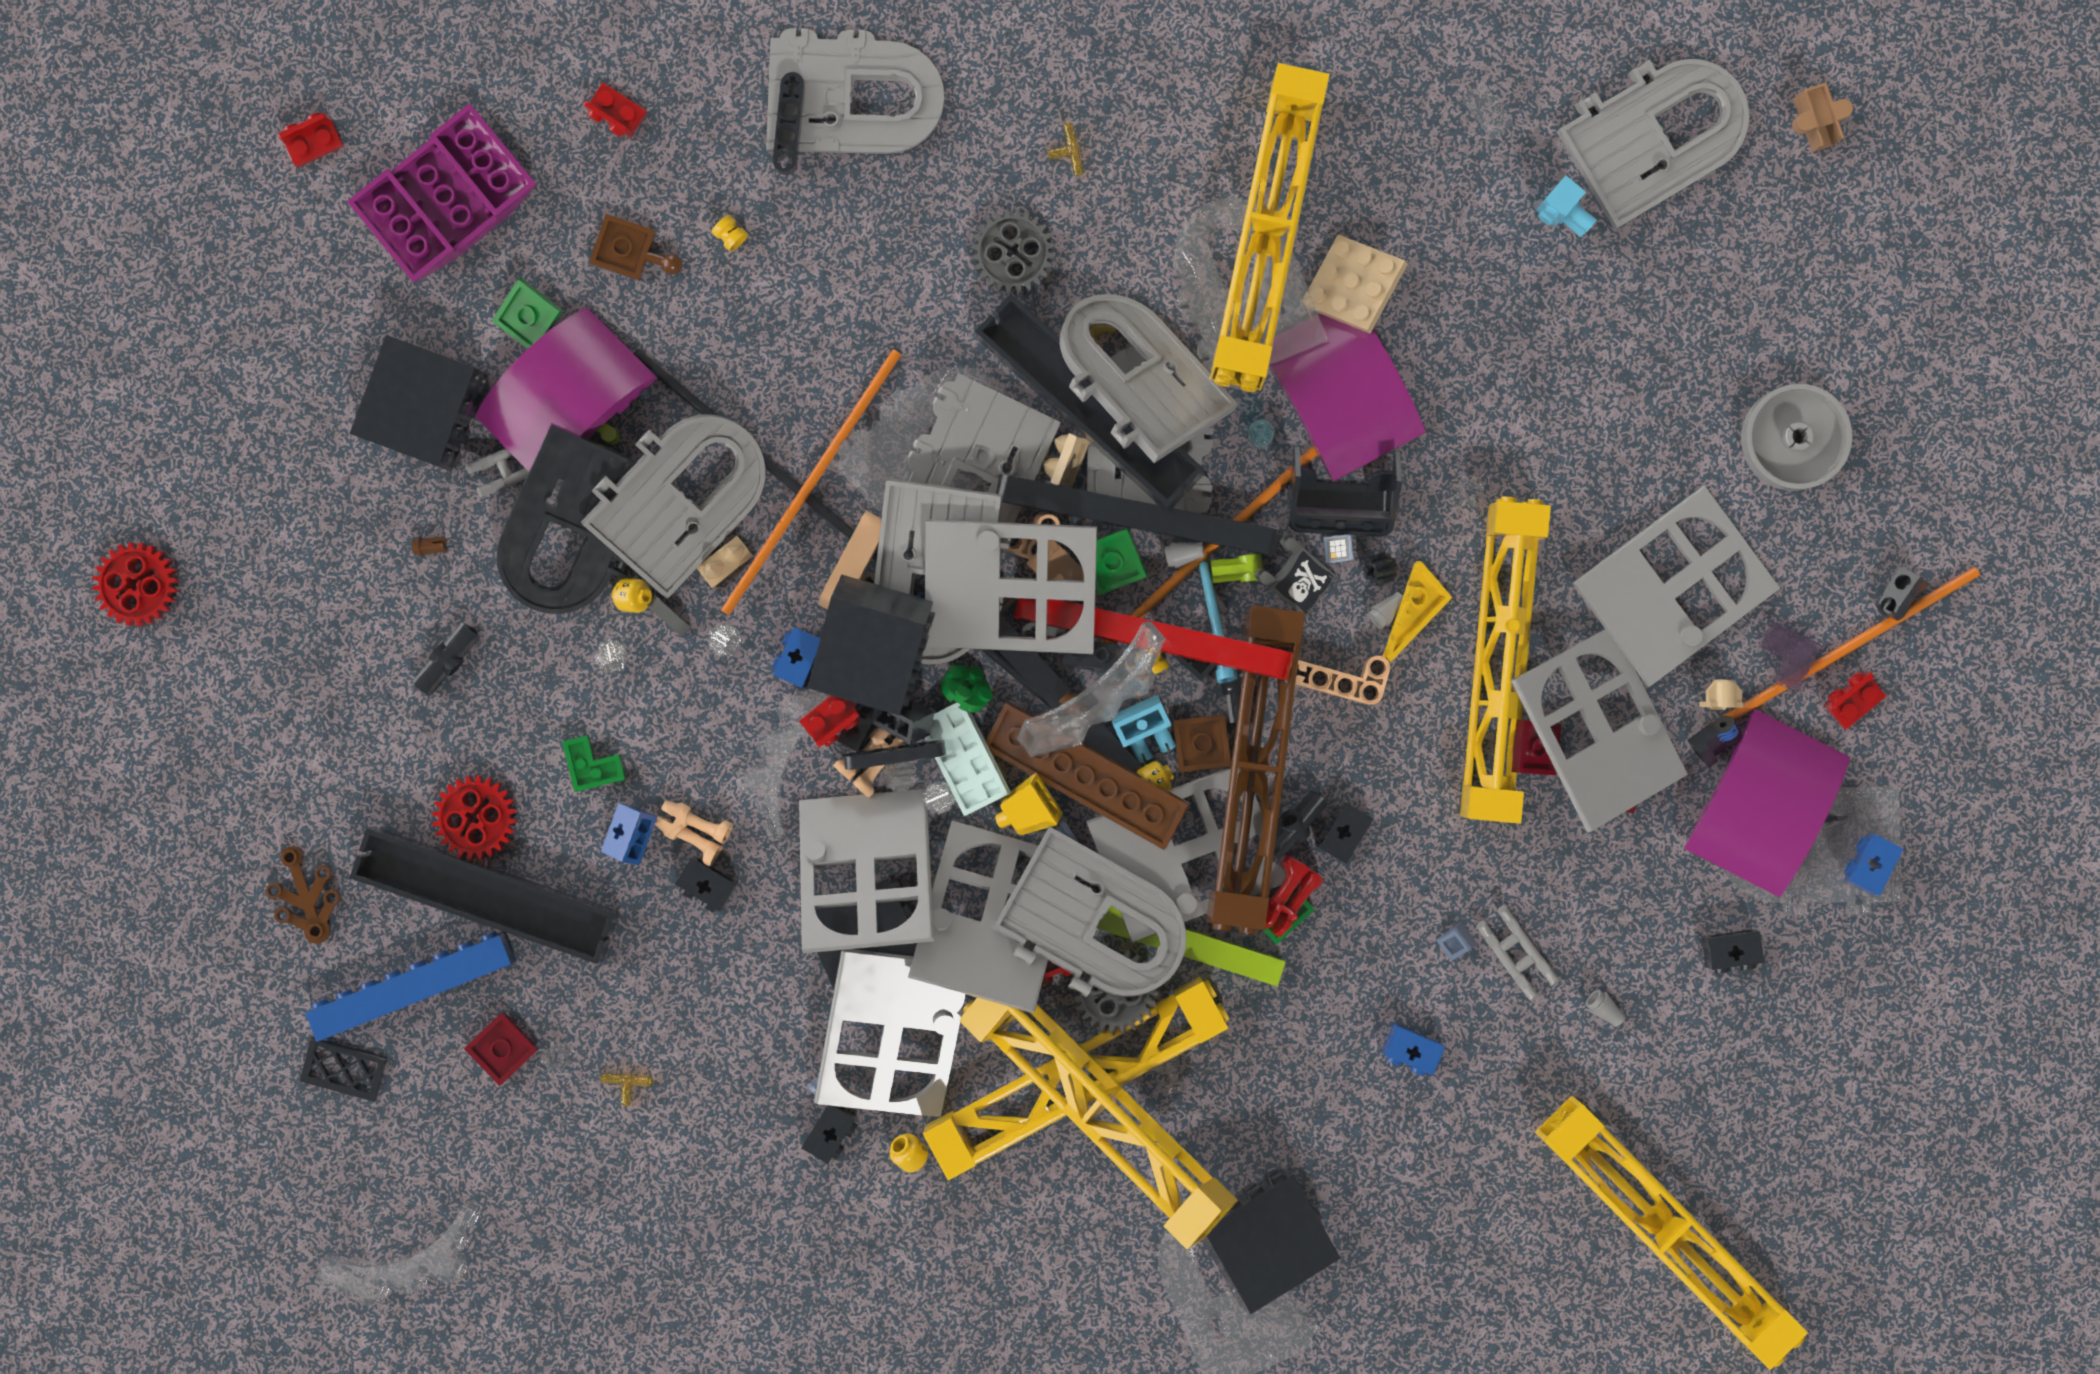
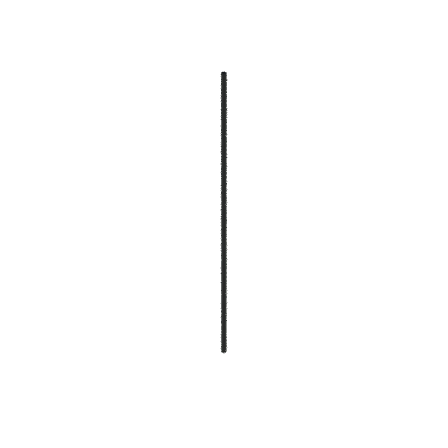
(811, 500)

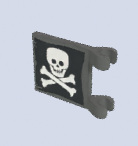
(1300, 580)

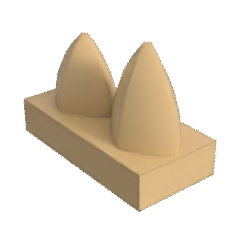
(1065, 469)
(725, 562)

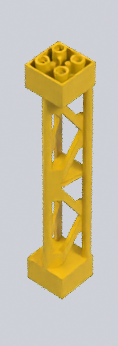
(1295, 97)
(951, 1142)
(1187, 1221)
(1766, 1328)

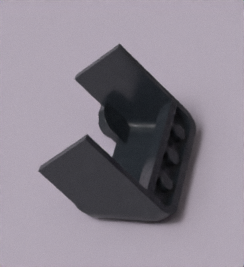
(1344, 506)

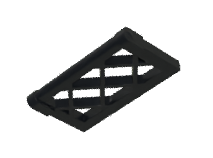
(329, 1084)

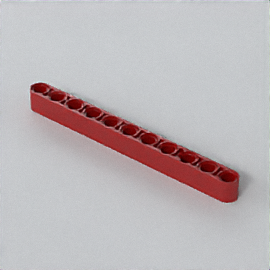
(1178, 640)

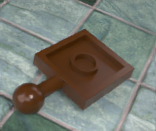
(626, 248)

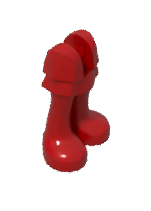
(1282, 916)

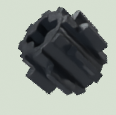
(1380, 568)

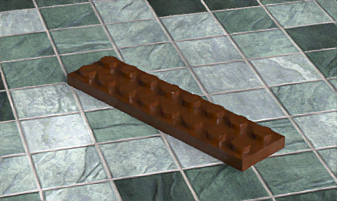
(1093, 781)

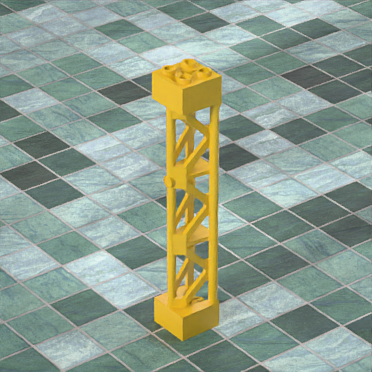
(1523, 528)

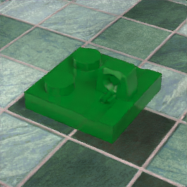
(526, 314)
(1117, 561)

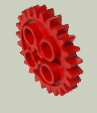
(123, 564)
(457, 802)

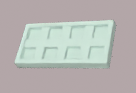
(968, 760)

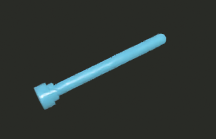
(1223, 674)

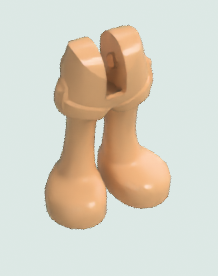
(865, 781)
(684, 817)

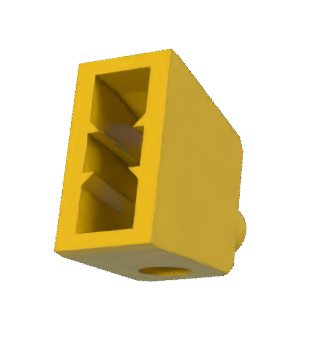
(1029, 807)

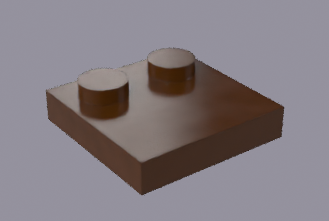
(1202, 743)

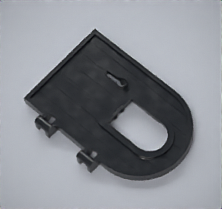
(581, 467)

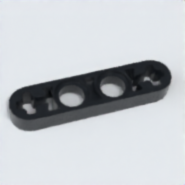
(788, 123)
(894, 754)

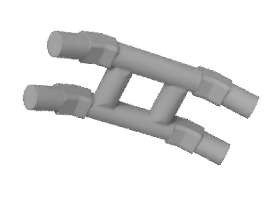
(508, 478)
(1533, 956)

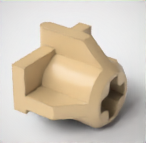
(1723, 695)

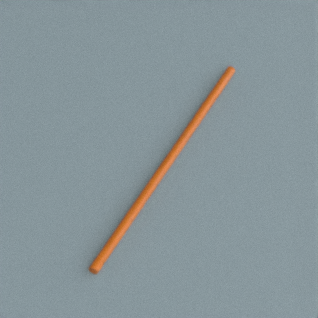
(810, 482)
(1208, 549)
(1859, 640)

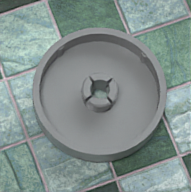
(1769, 439)

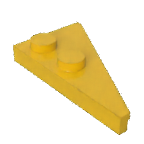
(1420, 603)

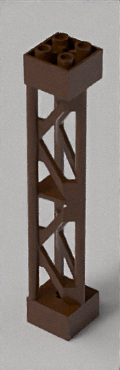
(1235, 907)

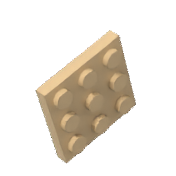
(1355, 283)

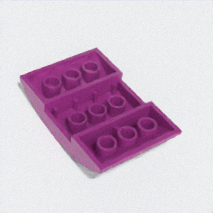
(443, 195)
(566, 378)
(1349, 398)
(1768, 804)

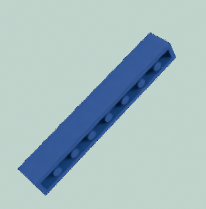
(410, 987)

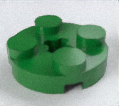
(966, 687)

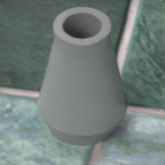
(1183, 553)
(1385, 611)
(1603, 1006)

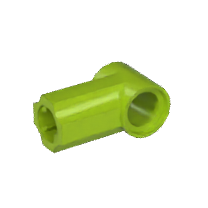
(1236, 569)

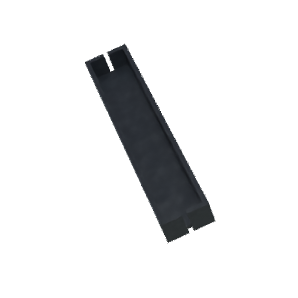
(1036, 358)
(485, 894)

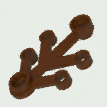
(305, 899)

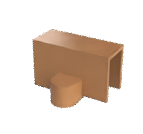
(1820, 117)
(1060, 564)

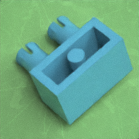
(1564, 207)
(1142, 721)

